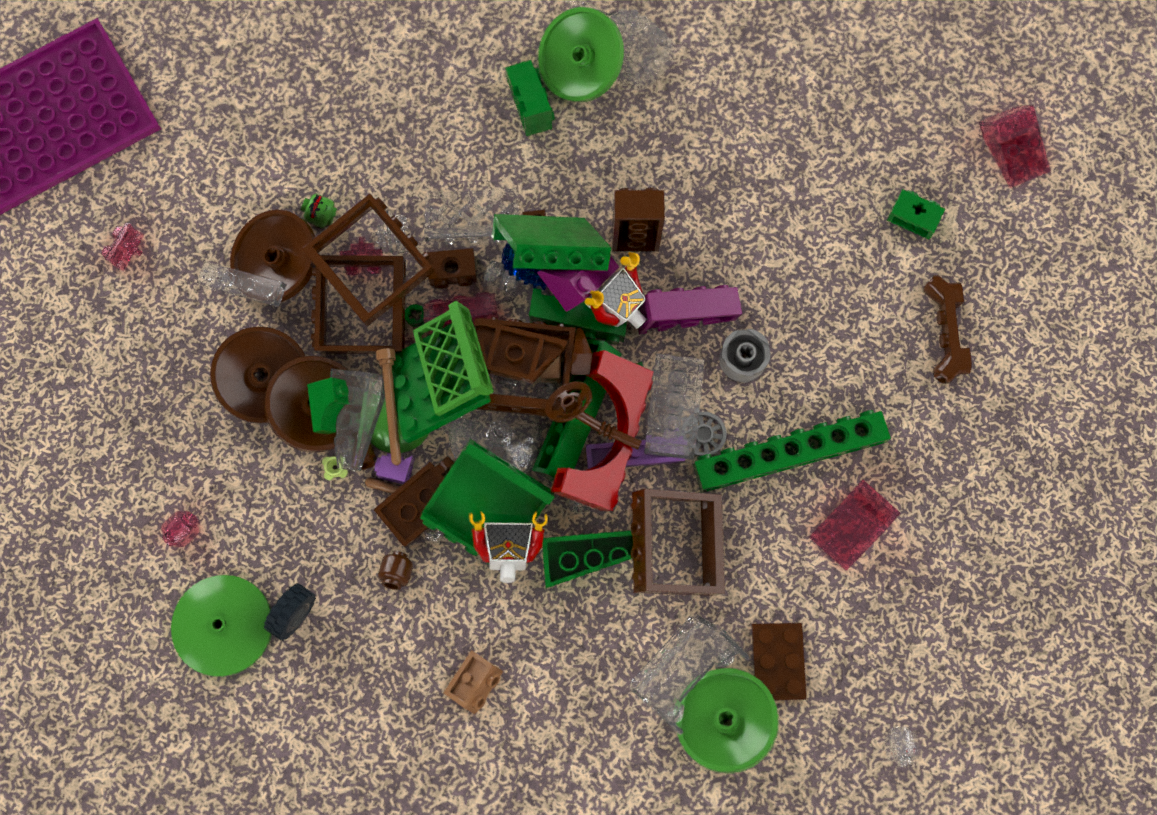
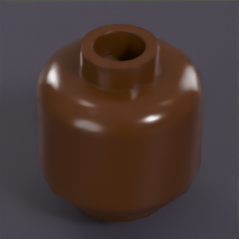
(395, 570)

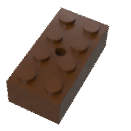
(637, 220)

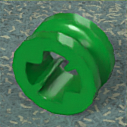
(415, 307)

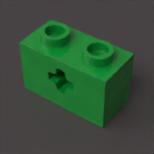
(904, 214)

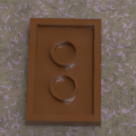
(780, 659)

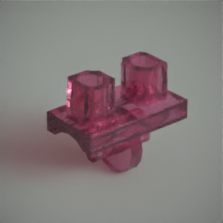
(124, 247)
(362, 248)

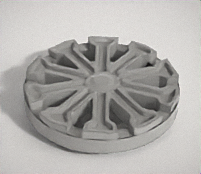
(706, 433)

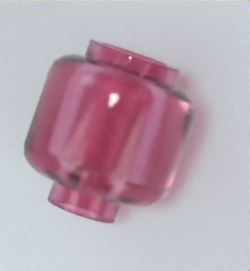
(180, 529)

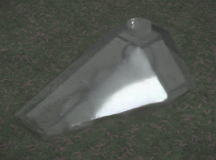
(358, 418)

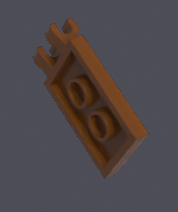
(404, 506)

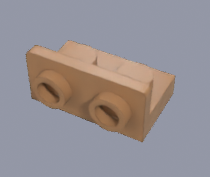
(473, 682)

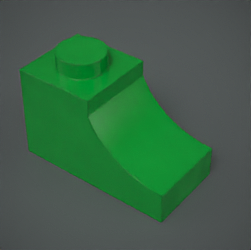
(326, 401)

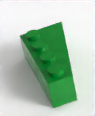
(550, 311)
(583, 554)

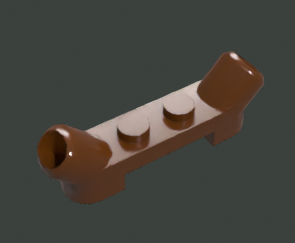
(956, 359)

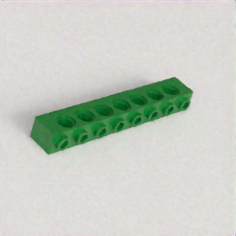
(872, 423)

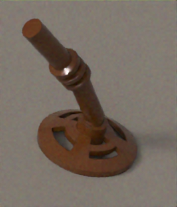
(571, 408)

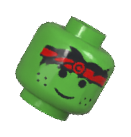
(318, 210)

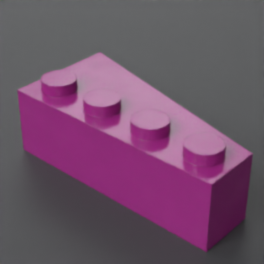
(689, 307)

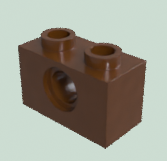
(462, 259)

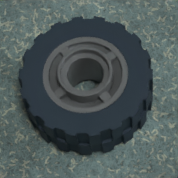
(289, 611)

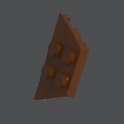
(517, 352)

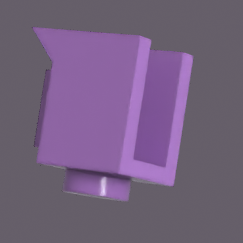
(394, 473)

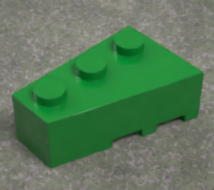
(530, 97)

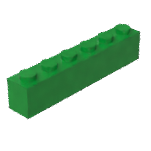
(567, 438)

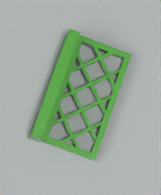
(467, 346)

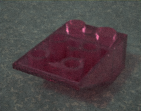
(1016, 144)
(854, 525)

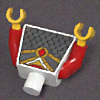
(619, 296)
(507, 545)

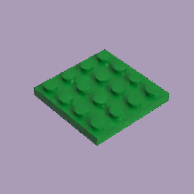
(413, 396)

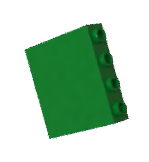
(552, 242)
(484, 484)

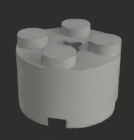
(738, 344)

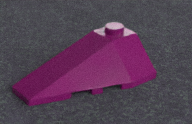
(574, 286)

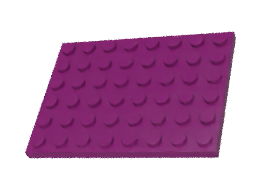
(66, 112)

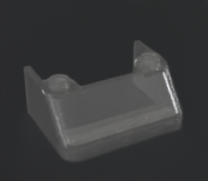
(681, 666)

